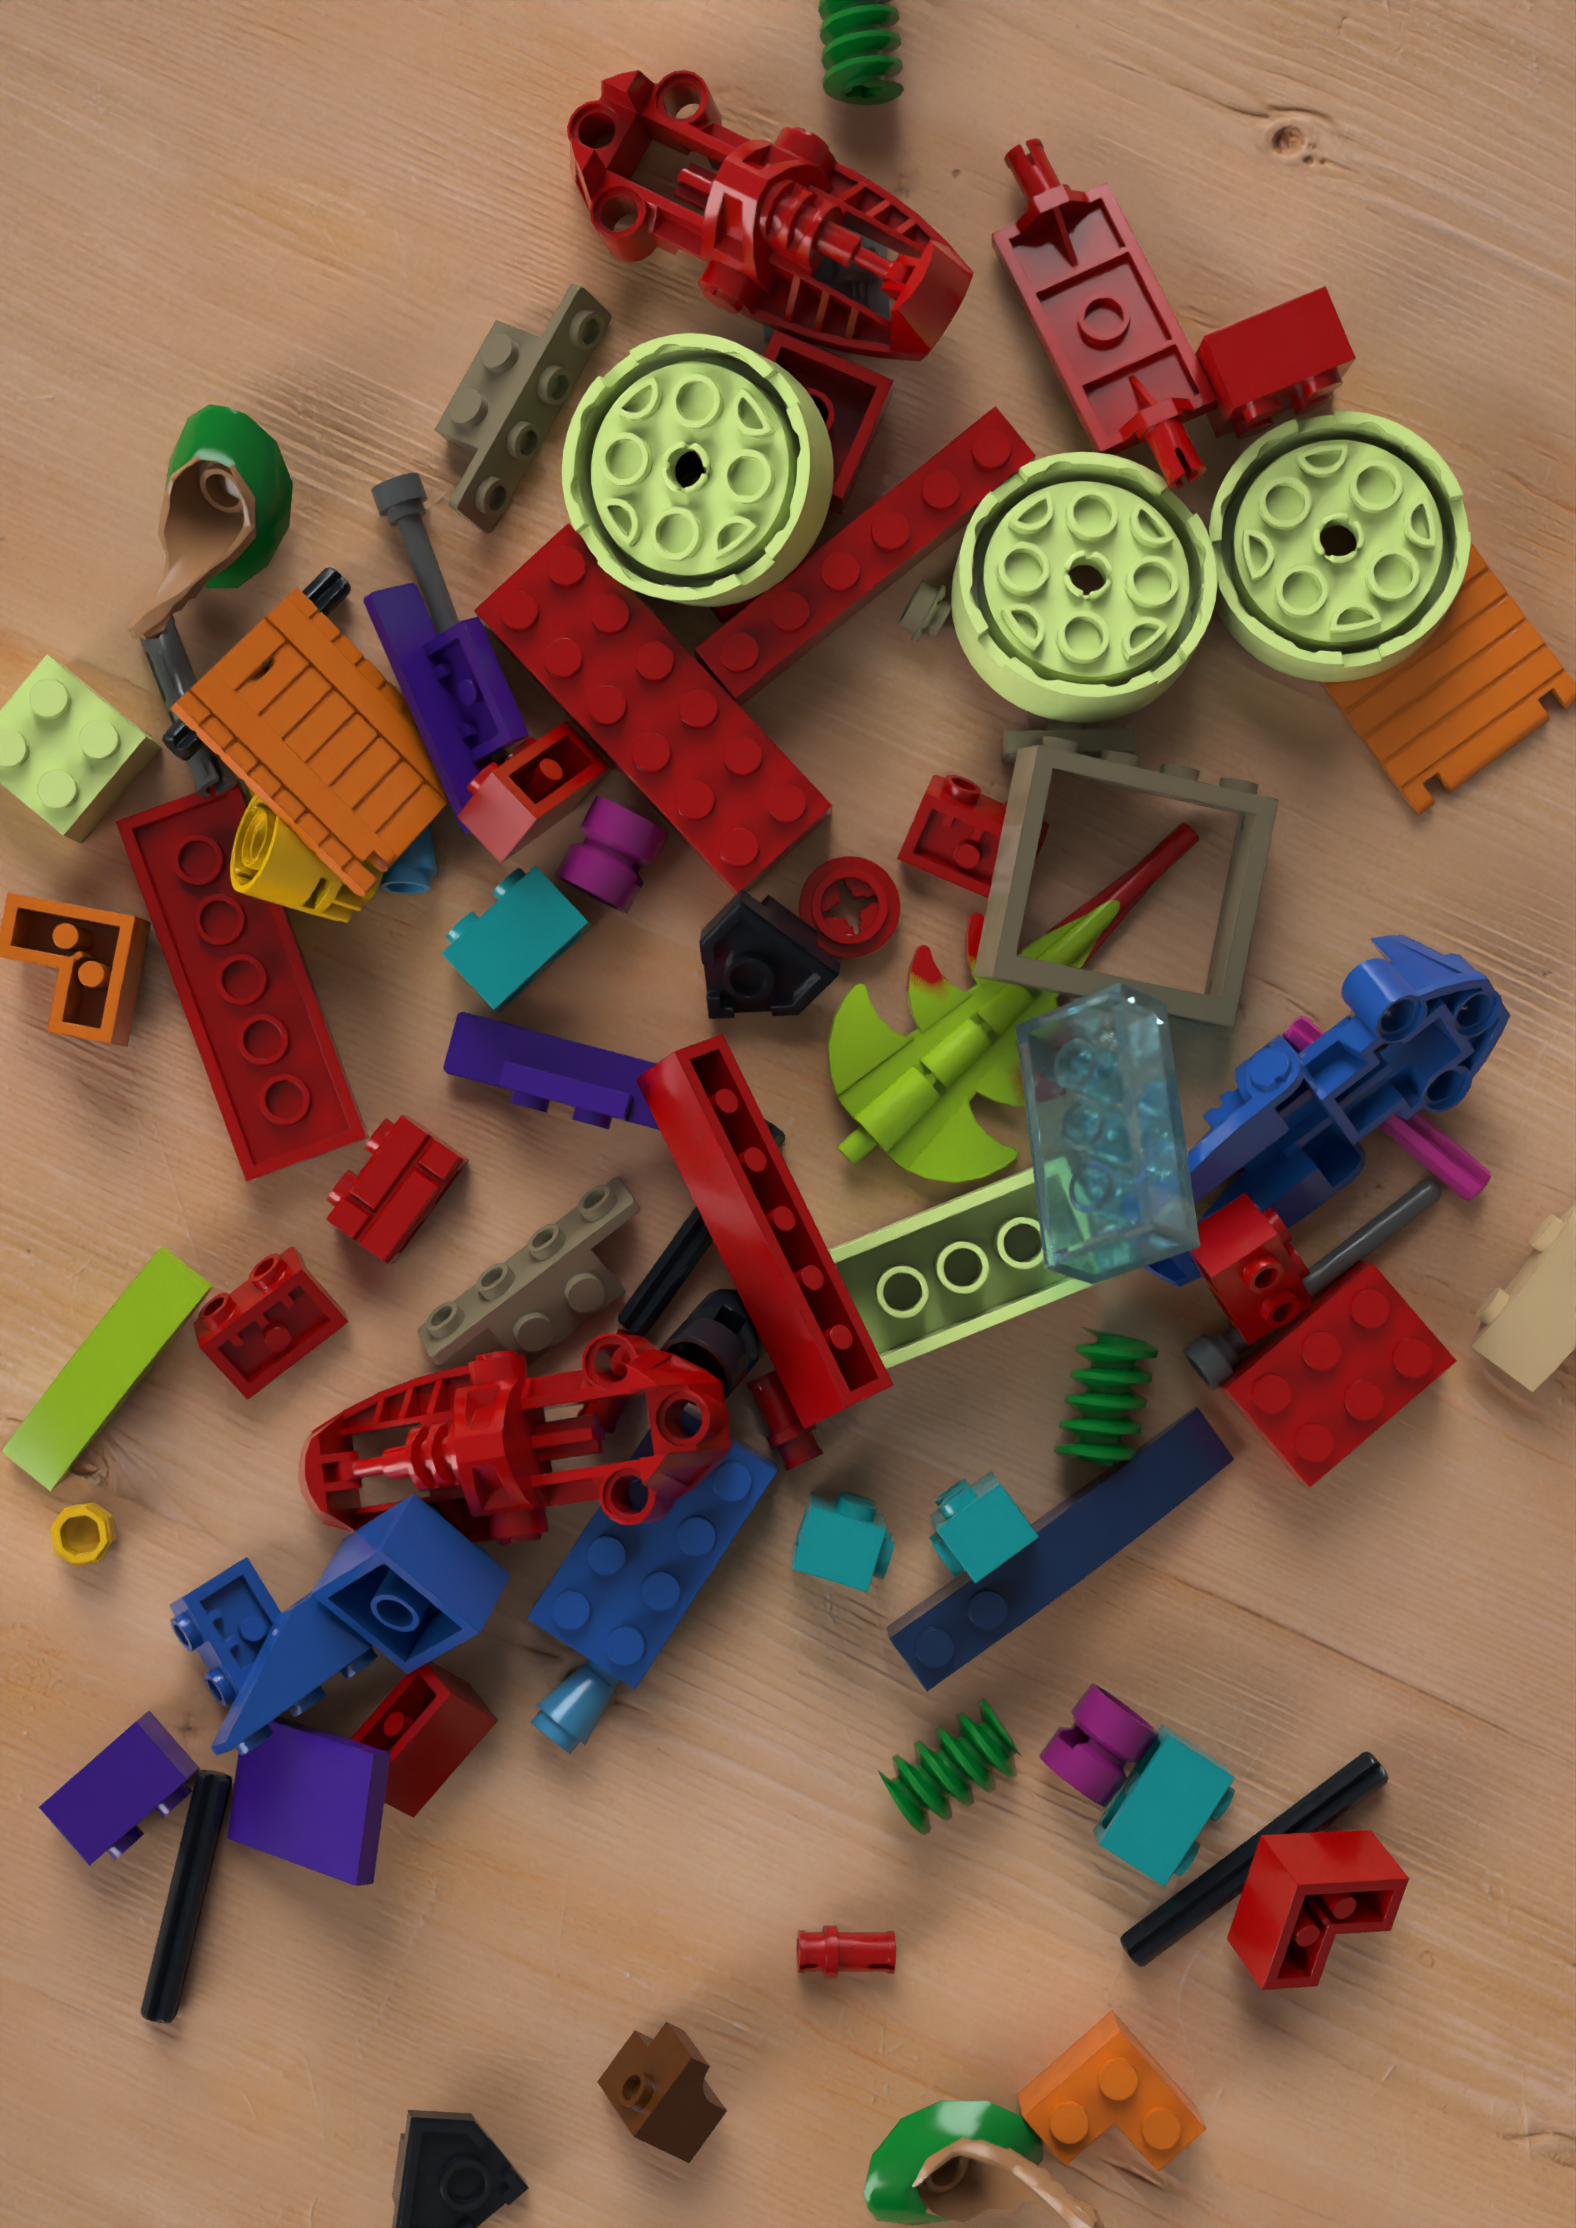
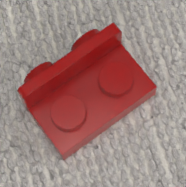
(958, 834)
(267, 1322)

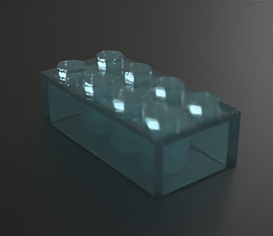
(1106, 1135)

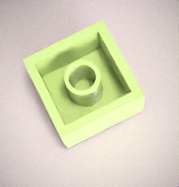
(68, 750)

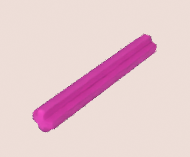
(1416, 1134)

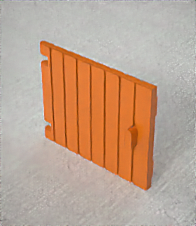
(1459, 694)
(319, 740)

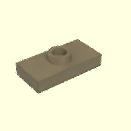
(1091, 741)

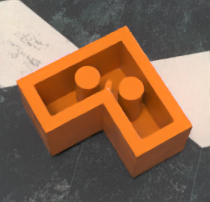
(96, 958)
(1105, 2082)

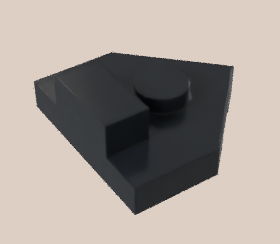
(762, 960)
(450, 2173)

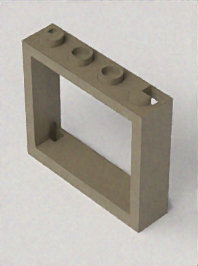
(1017, 855)

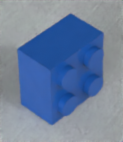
(411, 1584)

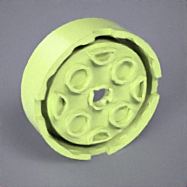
(762, 481)
(1346, 612)
(1038, 632)

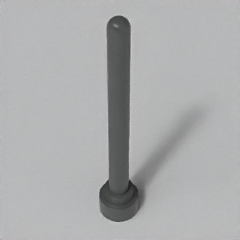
(402, 503)
(1219, 1353)

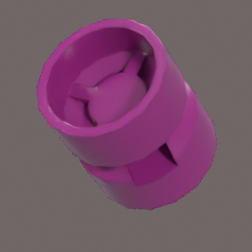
(611, 854)
(1098, 1745)

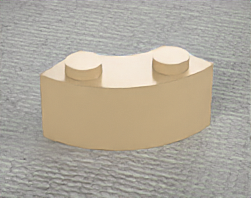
(1533, 1320)

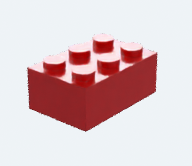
(1336, 1372)

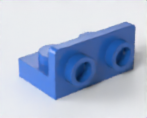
(226, 1626)

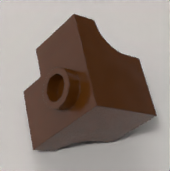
(663, 2091)

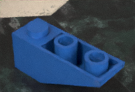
(295, 1659)

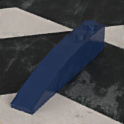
(1071, 1544)

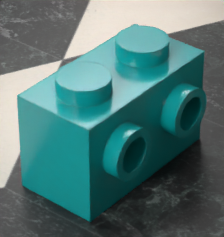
(514, 937)
(978, 1527)
(843, 1540)
(1165, 1807)

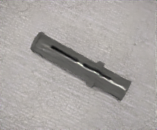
(174, 679)

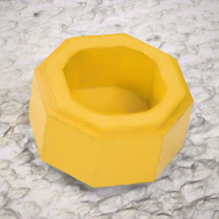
(83, 1533)

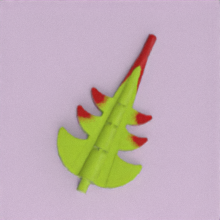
(918, 1087)

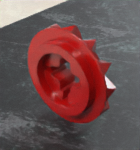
(863, 880)

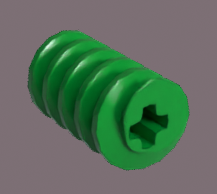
(857, 50)
(1107, 1398)
(952, 1768)

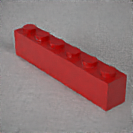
(863, 558)
(763, 1230)

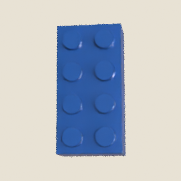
(633, 1583)

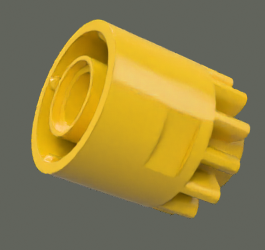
(282, 869)

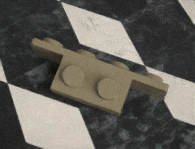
(514, 399)
(543, 1287)

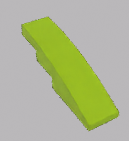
(107, 1368)

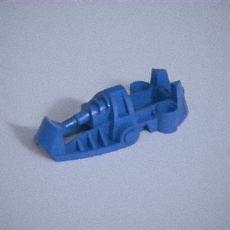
(1303, 1113)

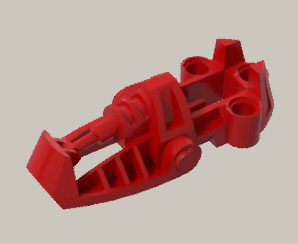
(764, 220)
(491, 1450)

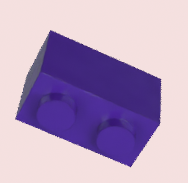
(119, 1788)

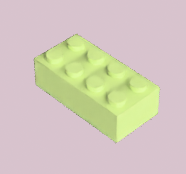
(951, 1270)

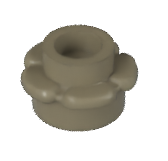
(925, 611)

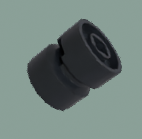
(719, 1338)

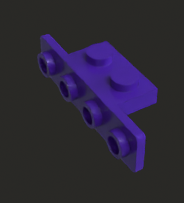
(449, 687)
(549, 1069)

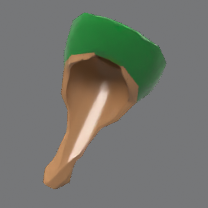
(211, 538)
(965, 2164)

